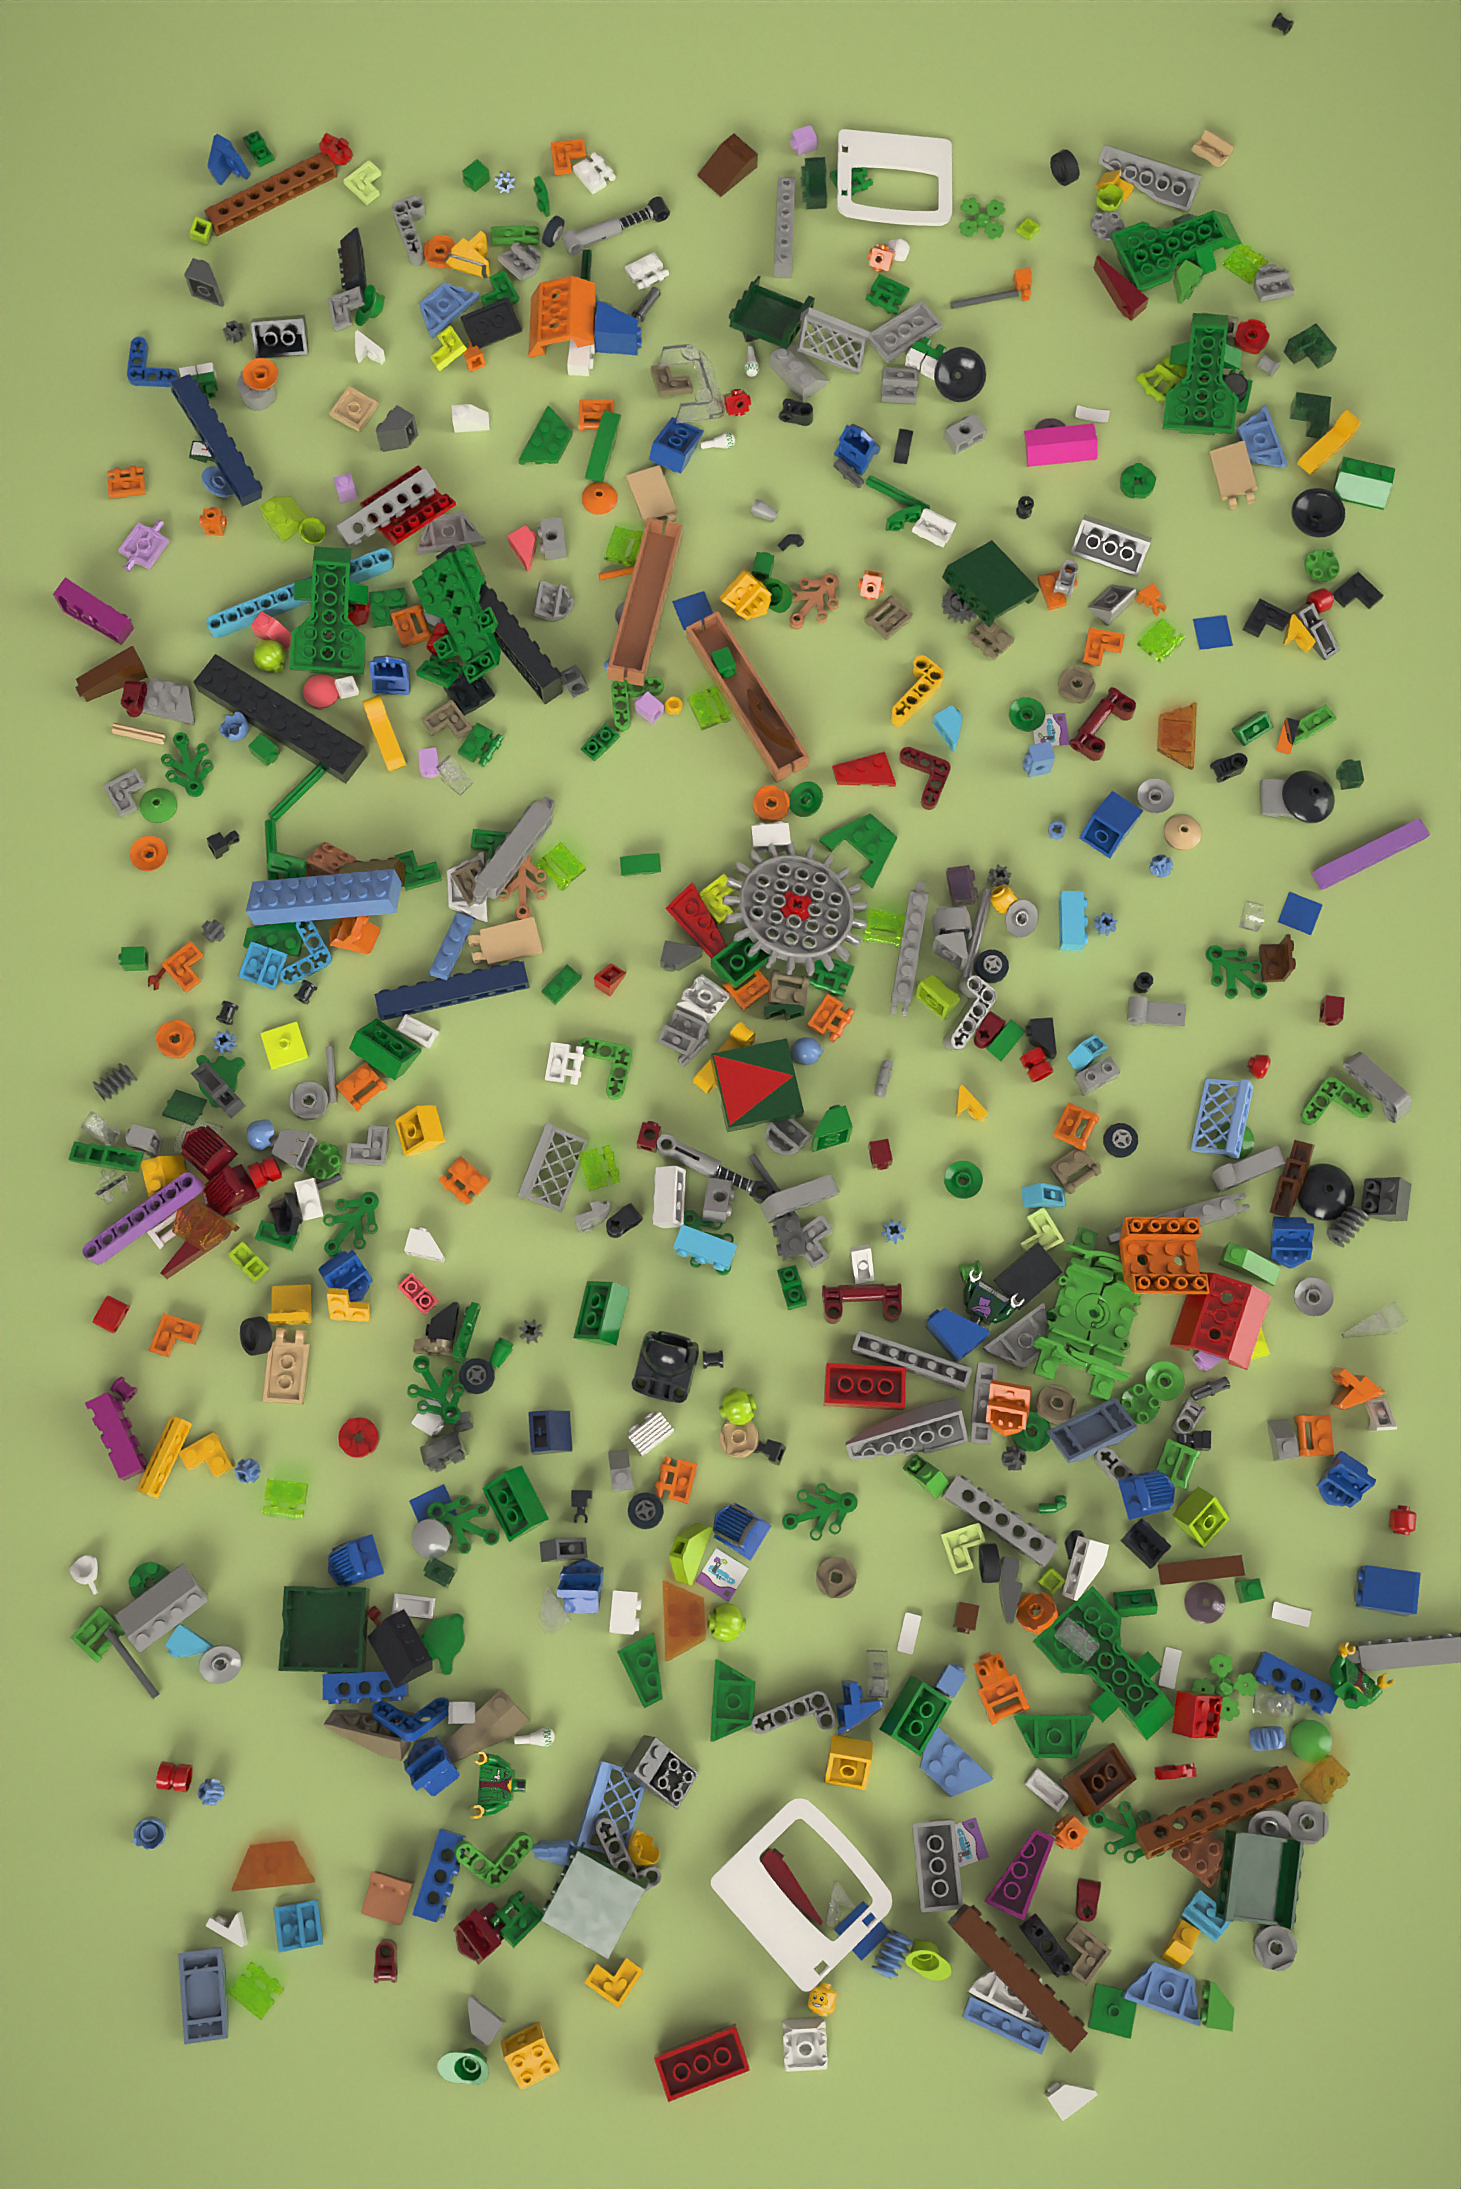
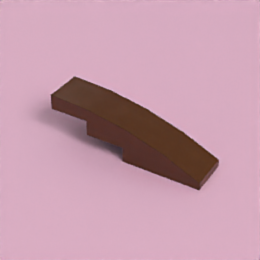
(1292, 1178)
(1201, 1570)

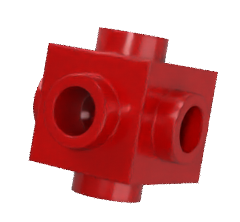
(737, 402)

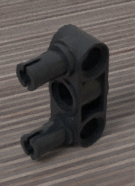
(1055, 1957)

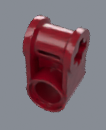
(134, 697)
(990, 1027)
(1087, 1894)
(386, 1966)

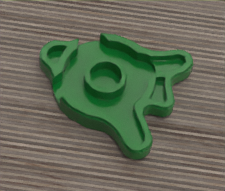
(226, 1070)
(444, 1640)

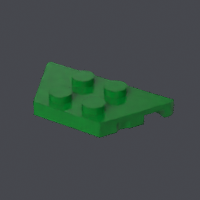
(547, 440)
(731, 1701)
(1054, 1734)

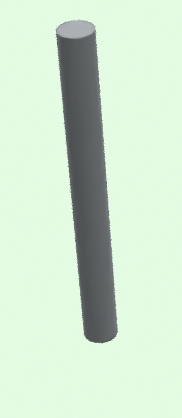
(983, 299)
(766, 1177)
(320, 1185)
(131, 1663)

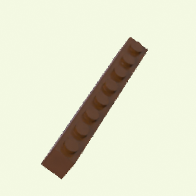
(1017, 1977)

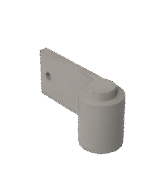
(1156, 1013)

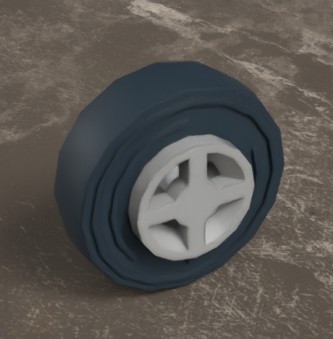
(553, 231)
(988, 960)
(1125, 1135)

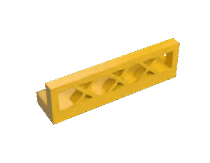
(164, 1456)

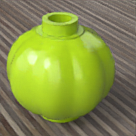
(269, 656)
(738, 1406)
(726, 1622)

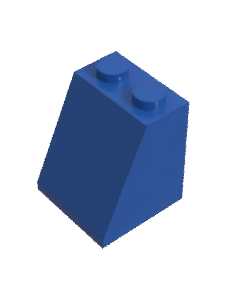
(616, 331)
(1110, 824)
(955, 1333)
(1387, 1590)

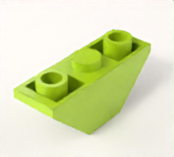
(688, 1551)

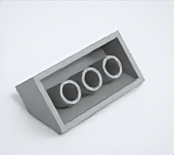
(1111, 545)
(161, 1607)
(937, 1865)

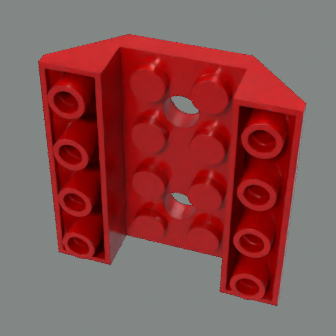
(415, 517)
(1236, 1321)

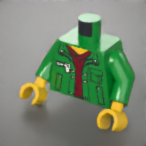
(1352, 1683)
(495, 1785)

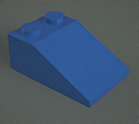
(675, 445)

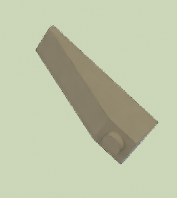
(493, 1723)
(368, 1733)

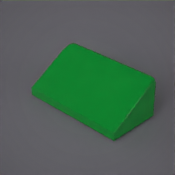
(1253, 728)
(1135, 1603)

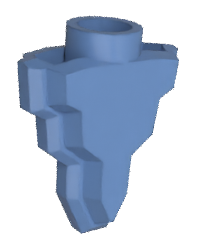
(556, 1851)

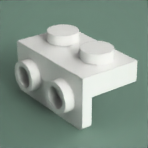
(934, 527)

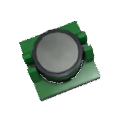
(1240, 386)

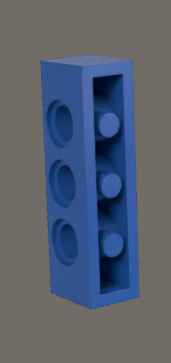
(1263, 1672)
(333, 1682)
(424, 1907)

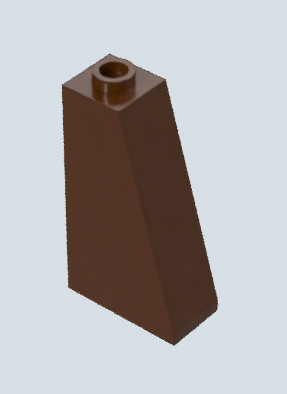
(111, 675)

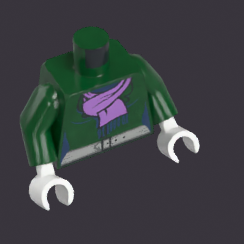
(986, 1302)

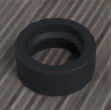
(1064, 167)
(903, 446)
(256, 1336)
(989, 1563)

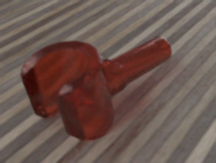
(155, 979)
(373, 1614)

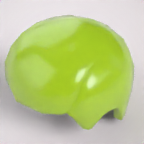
(1109, 197)
(312, 530)

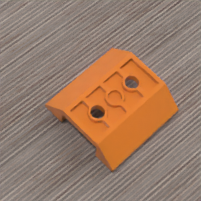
(572, 310)
(1158, 1243)

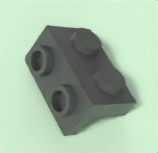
(789, 1237)

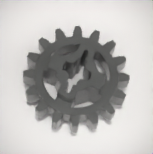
(953, 607)

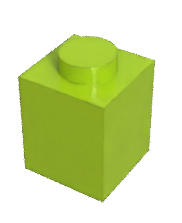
(201, 230)

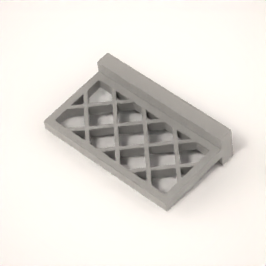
(832, 326)
(537, 1161)

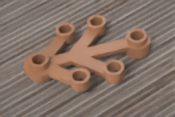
(815, 597)
(523, 881)

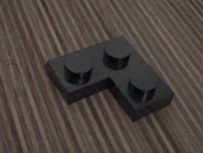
(1358, 588)
(1264, 614)

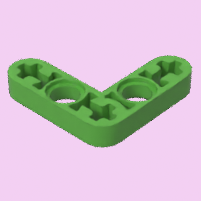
(628, 692)
(613, 1057)
(1336, 1095)
(492, 1866)

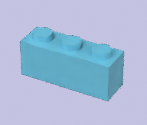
(1072, 920)
(704, 1248)

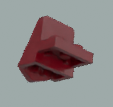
(207, 1151)
(229, 1190)
(476, 1935)

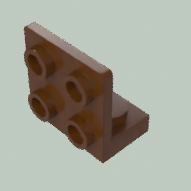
(1277, 960)

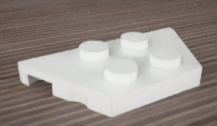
(455, 898)
(994, 1991)

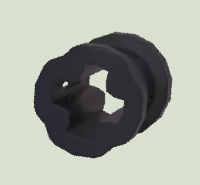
(1282, 24)
(1025, 507)
(1147, 978)
(304, 998)
(227, 1019)
(713, 1359)

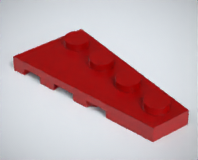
(697, 921)

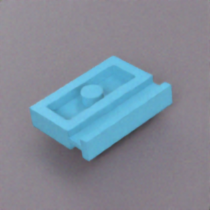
(1201, 1914)

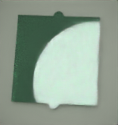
(184, 1107)

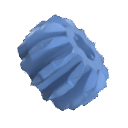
(1267, 1738)

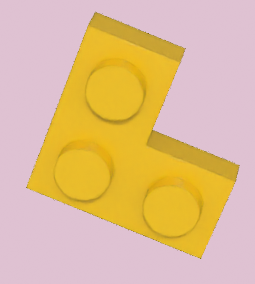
(342, 1309)
(208, 1450)
(614, 1987)

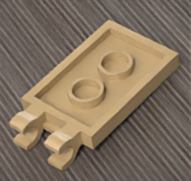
(1234, 473)
(652, 494)
(506, 942)
(286, 1369)

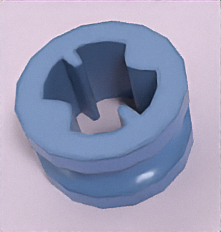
(1056, 836)

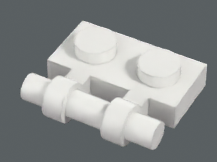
(589, 175)
(645, 267)
(558, 1063)

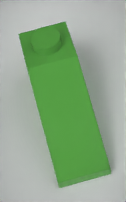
(1249, 1264)

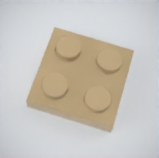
(354, 409)

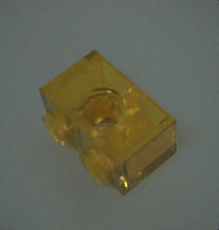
(1313, 1784)

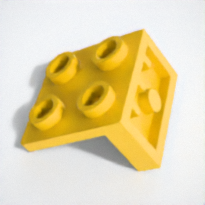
(291, 1305)
(529, 2056)

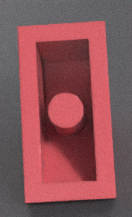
(524, 545)
(270, 629)

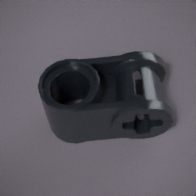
(796, 411)
(1225, 767)
(625, 1219)

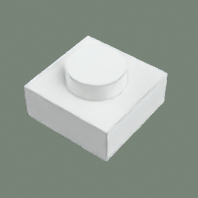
(346, 687)

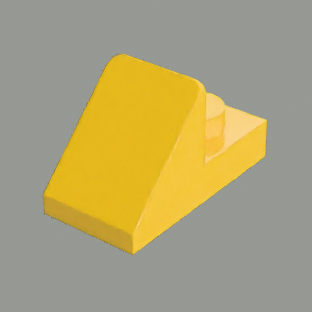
(1114, 178)
(1296, 631)
(967, 1101)
(1180, 1944)

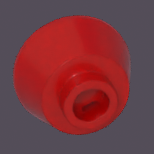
(1259, 1065)

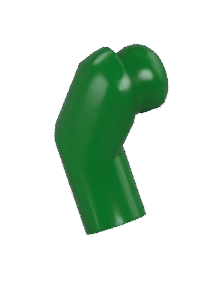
(1060, 1504)

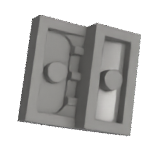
(899, 385)
(1272, 799)
(683, 1033)

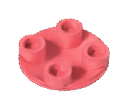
(320, 691)

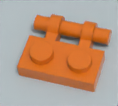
(126, 486)
(825, 1015)
(468, 1176)
(682, 1480)

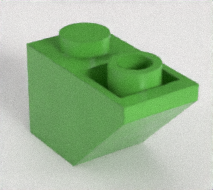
(1186, 279)
(926, 1476)
(1217, 2010)

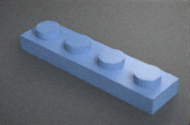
(452, 946)
(1005, 2025)

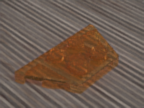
(1178, 735)
(201, 1225)
(682, 1620)
(272, 1866)

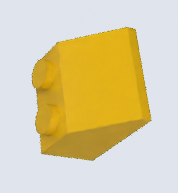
(420, 1129)
(162, 1171)
(849, 1762)

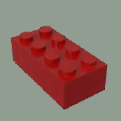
(865, 1386)
(701, 2062)

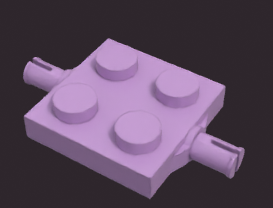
(143, 546)

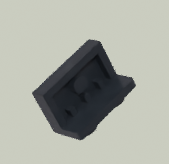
(287, 1218)
(1145, 1543)

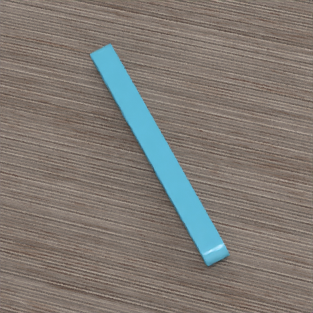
(274, 598)

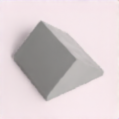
(1112, 603)
(952, 949)

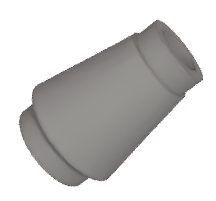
(763, 510)

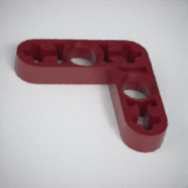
(935, 774)

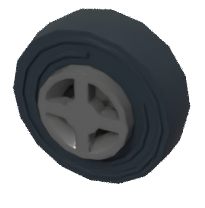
(472, 1370)
(641, 1505)

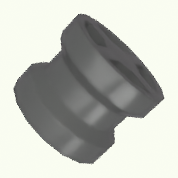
(463, 1423)

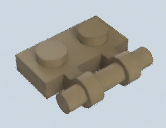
(994, 636)

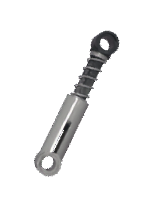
(576, 241)
(710, 1166)

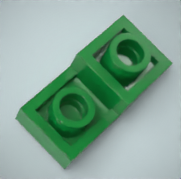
(258, 148)
(542, 196)
(897, 520)
(600, 743)
(640, 864)
(1005, 1040)
(792, 1287)

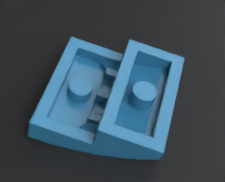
(262, 965)
(297, 1926)

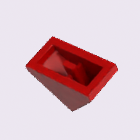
(609, 979)

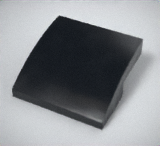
(469, 695)

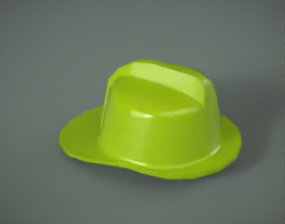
(927, 1961)

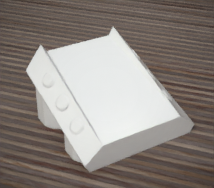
(703, 999)
(804, 2044)

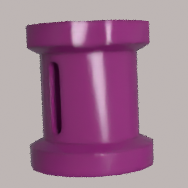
(123, 1389)

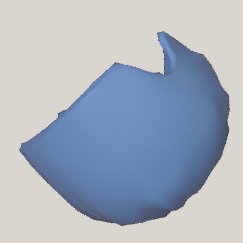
(234, 727)
(806, 1051)
(259, 1134)
(149, 1833)

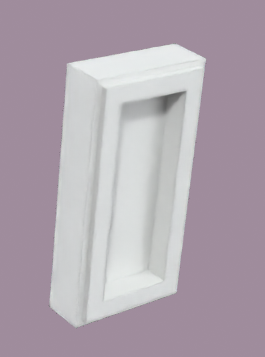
(417, 1031)
(414, 1605)
(1047, 1789)

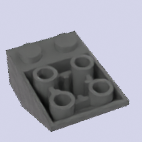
(443, 1451)
(660, 1771)

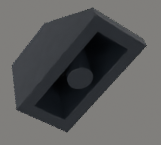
(1042, 1035)
(444, 1323)

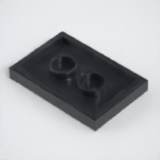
(491, 324)
(1028, 1275)

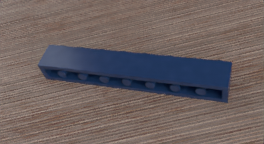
(216, 440)
(455, 990)

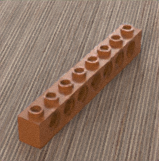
(271, 193)
(1153, 1845)

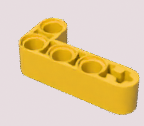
(1330, 443)
(914, 694)
(383, 733)
(740, 1037)

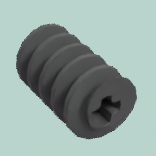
(114, 1081)
(1346, 1225)

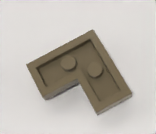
(668, 385)
(449, 716)
(1092, 1953)

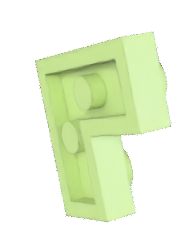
(360, 182)
(1045, 1230)
(956, 1546)

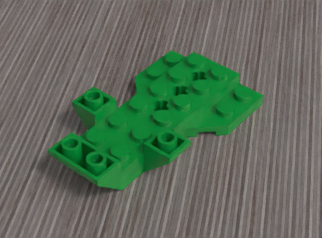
(1152, 253)
(1204, 357)
(329, 594)
(471, 630)
(1124, 1682)

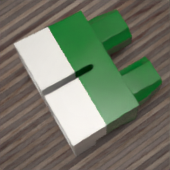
(924, 357)
(205, 377)

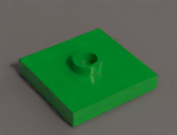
(1111, 2011)

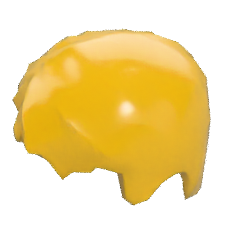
(642, 1849)

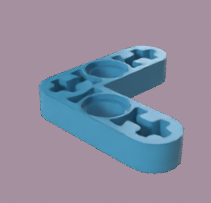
(314, 953)

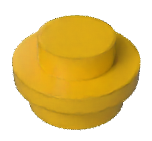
(673, 705)

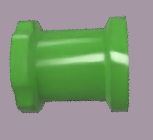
(965, 1270)

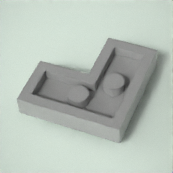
(342, 304)
(120, 790)
(373, 1152)
(812, 1234)

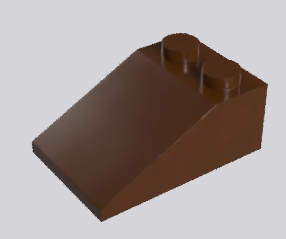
(728, 165)
(1098, 1780)

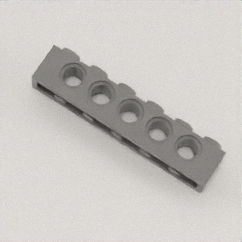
(784, 227)
(421, 479)
(914, 1360)
(971, 1508)

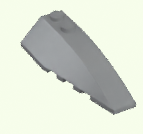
(1155, 178)
(920, 1429)

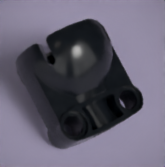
(666, 1364)

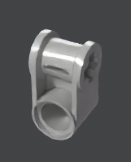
(1066, 580)
(1189, 1414)

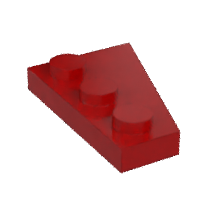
(867, 770)

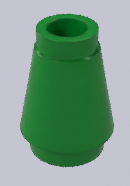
(500, 1352)

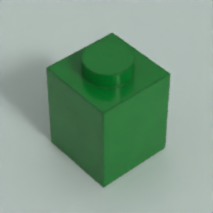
(475, 175)
(763, 566)
(724, 662)
(264, 750)
(134, 958)
(1249, 1590)

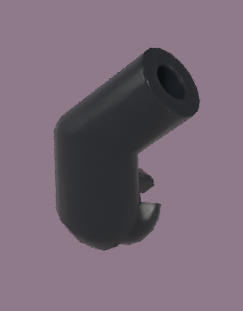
(791, 539)
(1070, 1542)

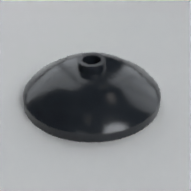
(971, 371)
(1321, 505)
(1301, 799)
(1317, 1200)

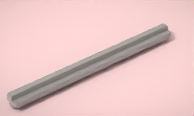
(977, 933)

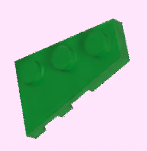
(280, 937)
(466, 1332)
(643, 1670)

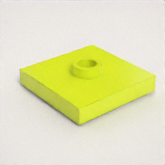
(284, 1045)

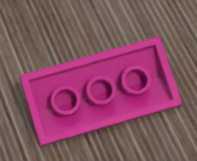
(1060, 445)

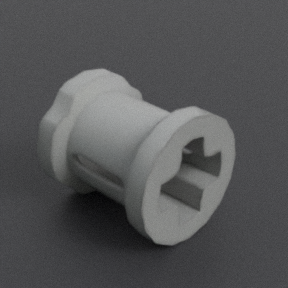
(1268, 365)

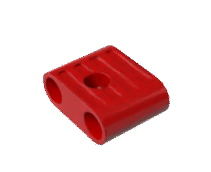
(111, 1314)

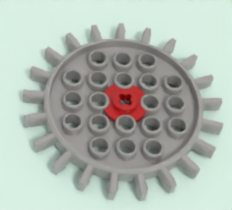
(795, 908)

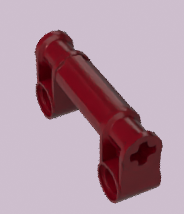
(1086, 738)
(889, 1295)

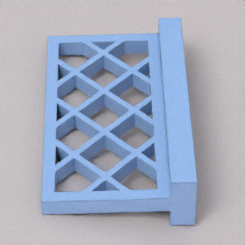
(1237, 1123)
(594, 1803)

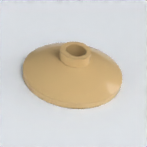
(1179, 839)

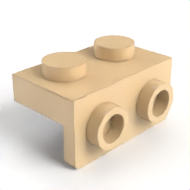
(1213, 148)

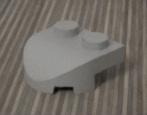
(521, 261)
(1272, 283)
(552, 602)
(786, 1137)
(593, 1218)

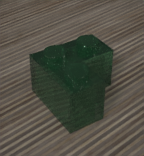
(814, 183)
(1311, 343)
(1314, 410)

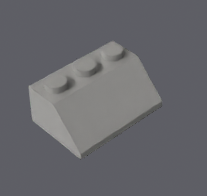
(797, 371)

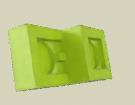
(248, 1262)

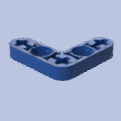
(141, 370)
(436, 1710)

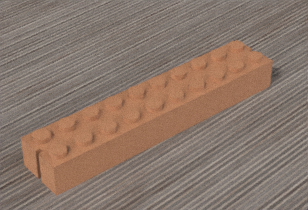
(645, 602)
(716, 636)

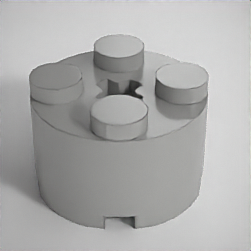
(255, 399)
(952, 921)

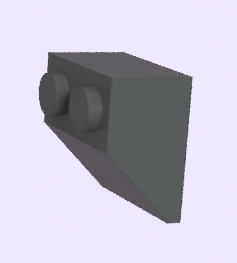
(202, 282)

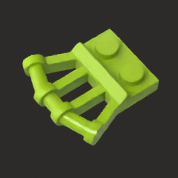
(1169, 373)

